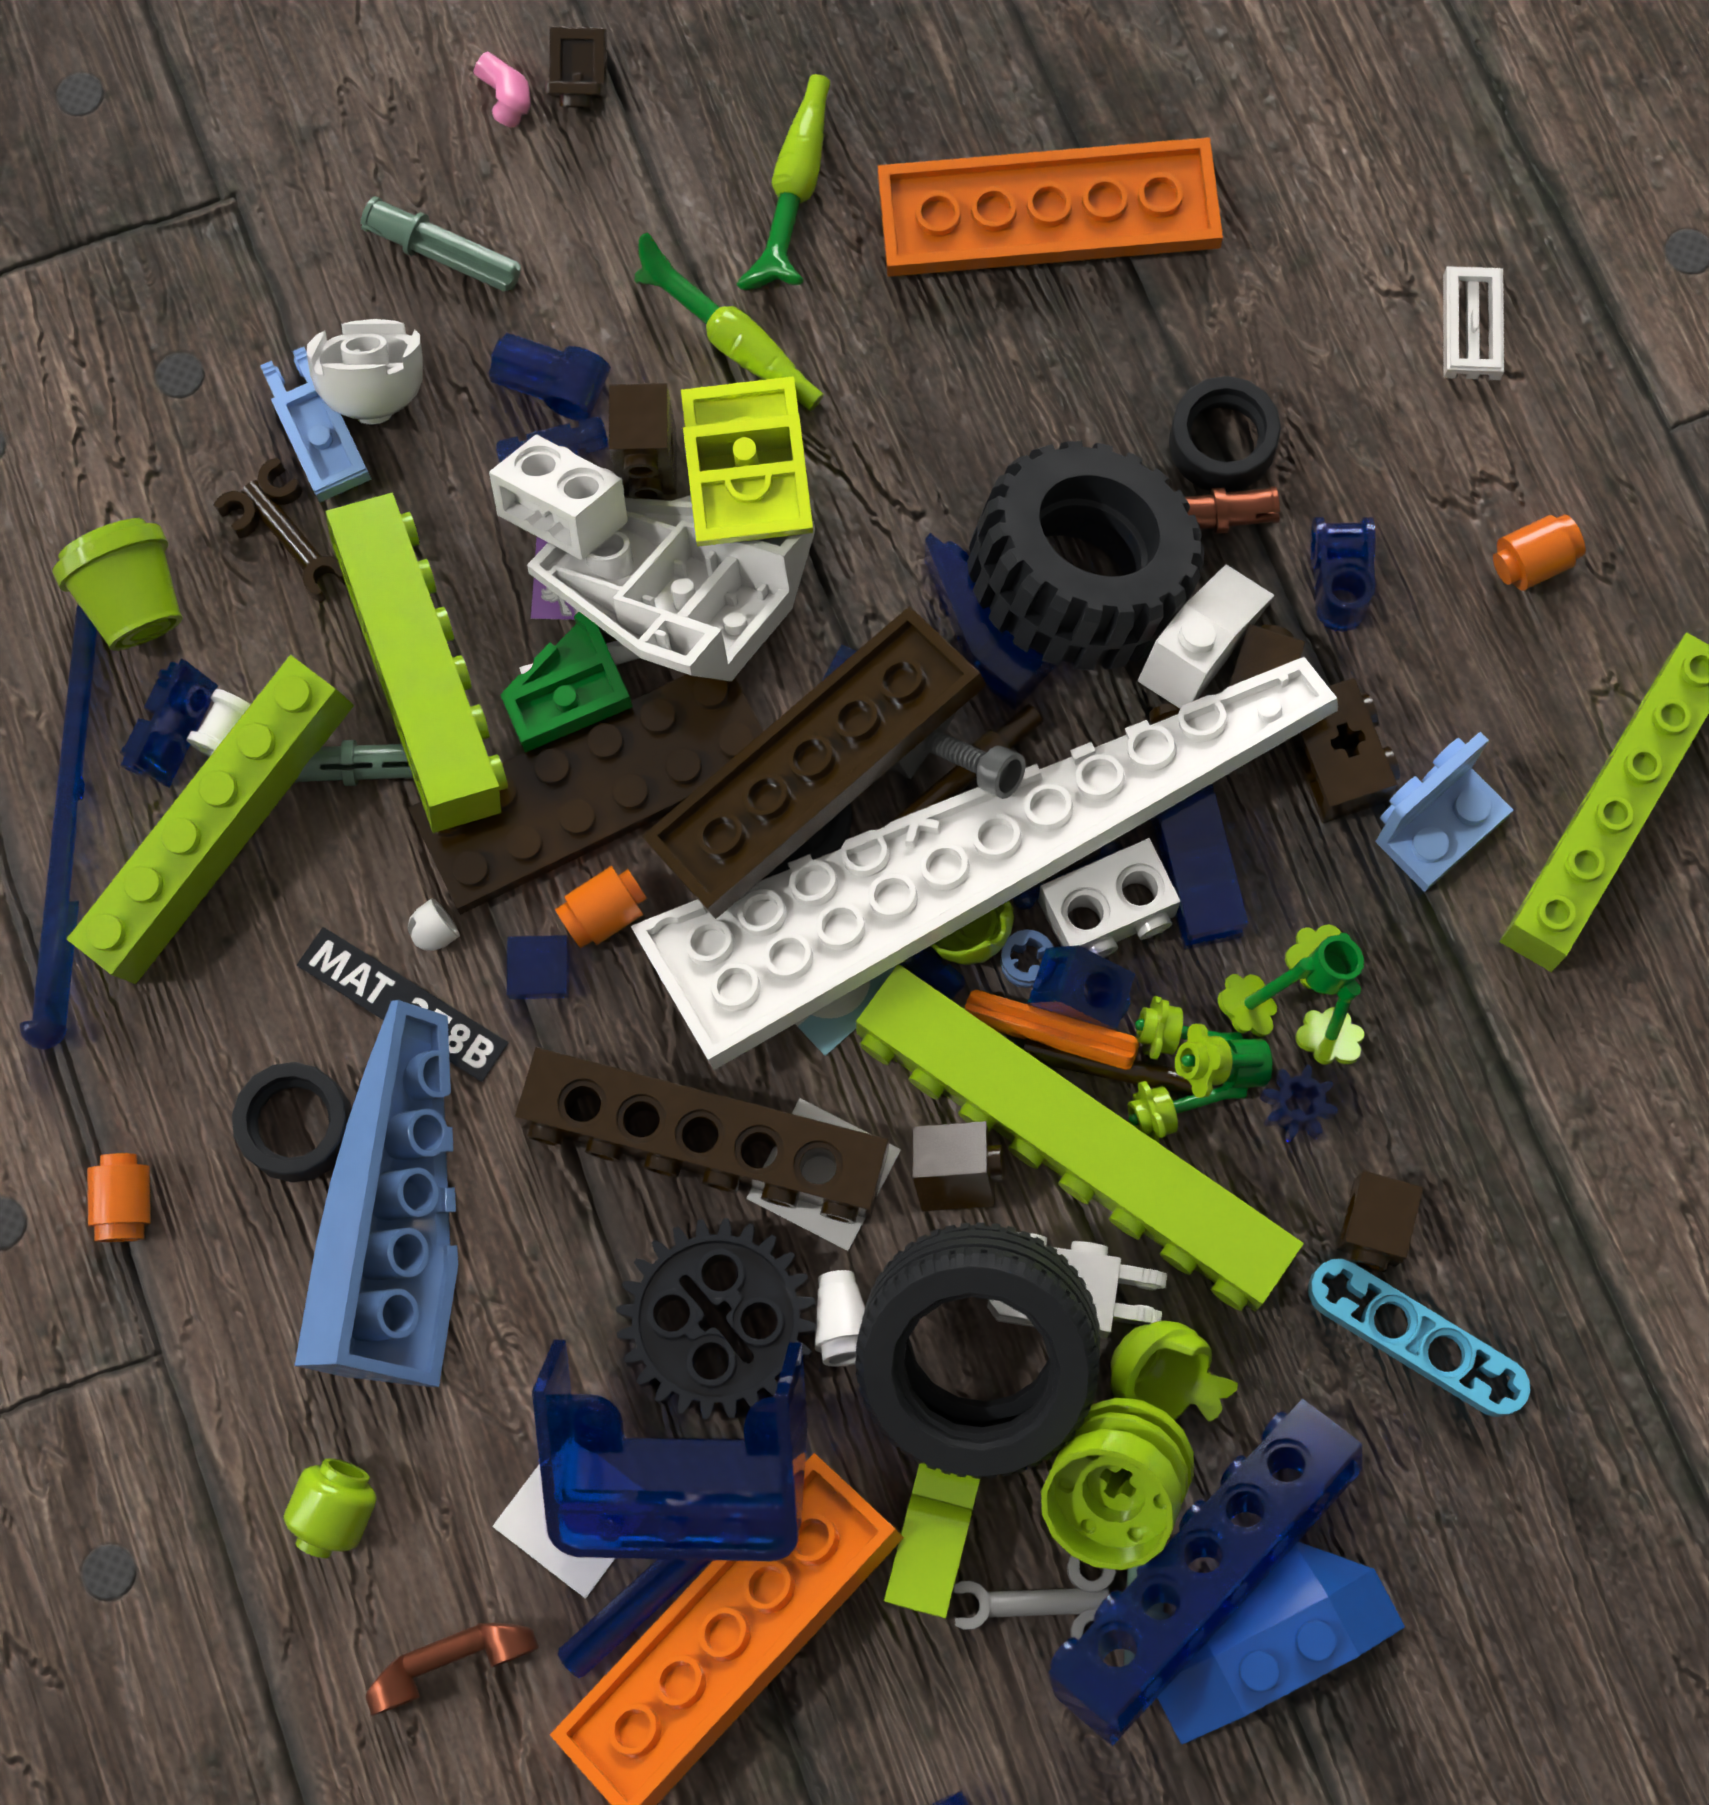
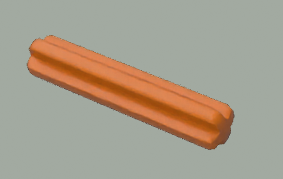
(1054, 1029)

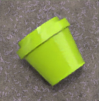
(121, 582)

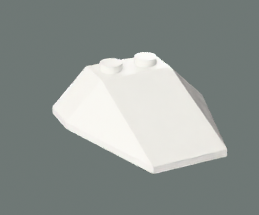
(679, 601)

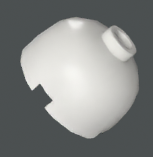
(367, 369)

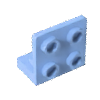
(1443, 817)

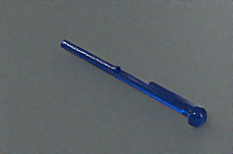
(59, 914)

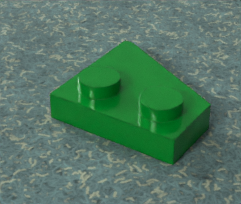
(566, 688)

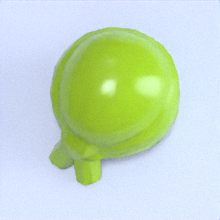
(1168, 1369)

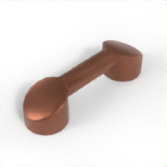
(397, 1683)

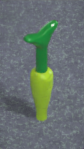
(793, 183)
(726, 326)

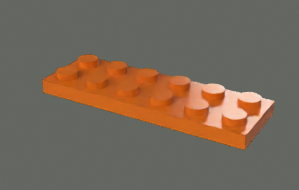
(1049, 206)
(722, 1647)

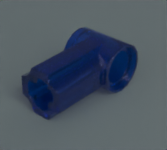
(564, 379)

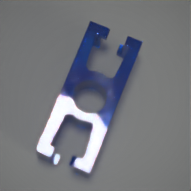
(1200, 870)

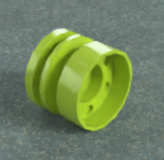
(1118, 1485)

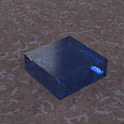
(537, 967)

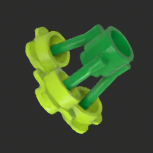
(1203, 1060)

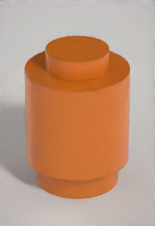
(1538, 551)
(601, 906)
(118, 1198)

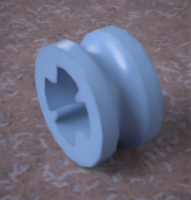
(1018, 943)

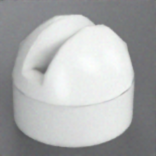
(432, 927)

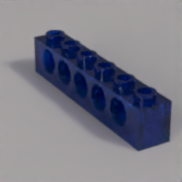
(1115, 1697)

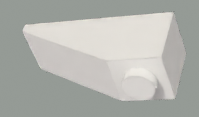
(1203, 636)

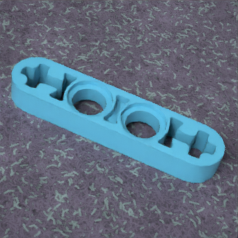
(1414, 1344)

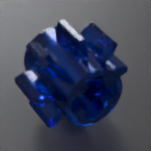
(1298, 1087)

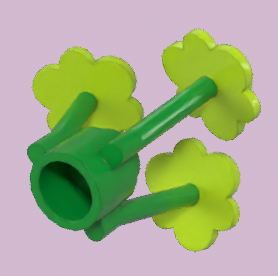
(1322, 962)

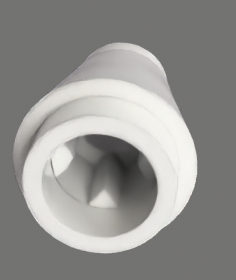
(838, 1317)

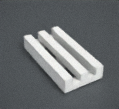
(1473, 365)

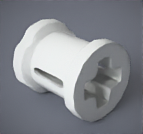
(219, 721)

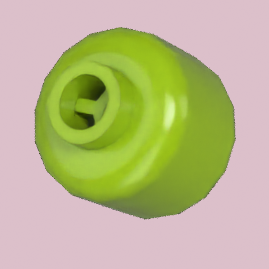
(330, 1507)

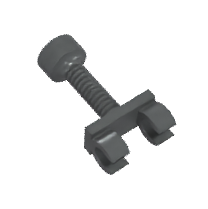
(997, 770)

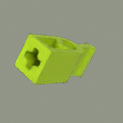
(932, 1541)

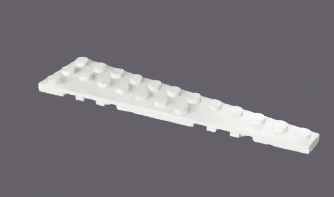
(922, 877)

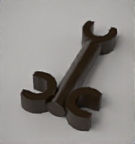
(263, 501)

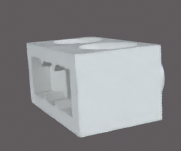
(559, 496)
(1100, 889)

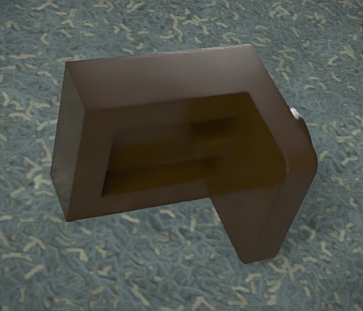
(577, 65)

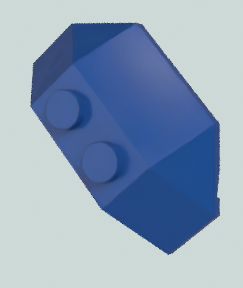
(1288, 1632)

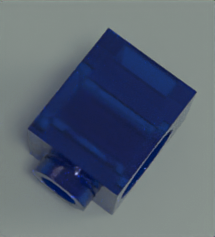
(1062, 982)

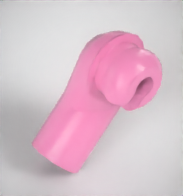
(510, 87)

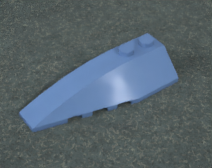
(383, 1241)

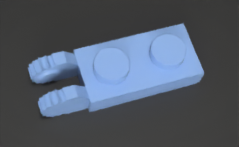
(316, 433)

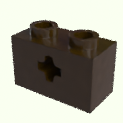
(643, 439)
(1333, 779)

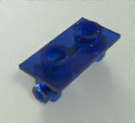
(178, 707)

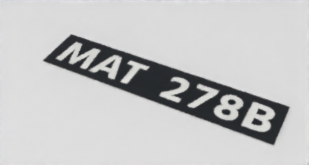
(376, 985)

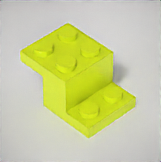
(746, 461)

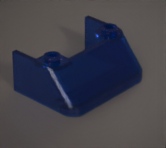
(670, 1494)

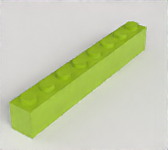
(1077, 1139)

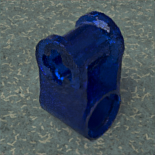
(1343, 561)

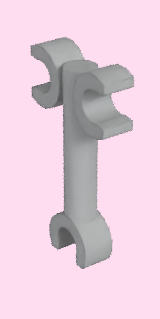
(1079, 1600)

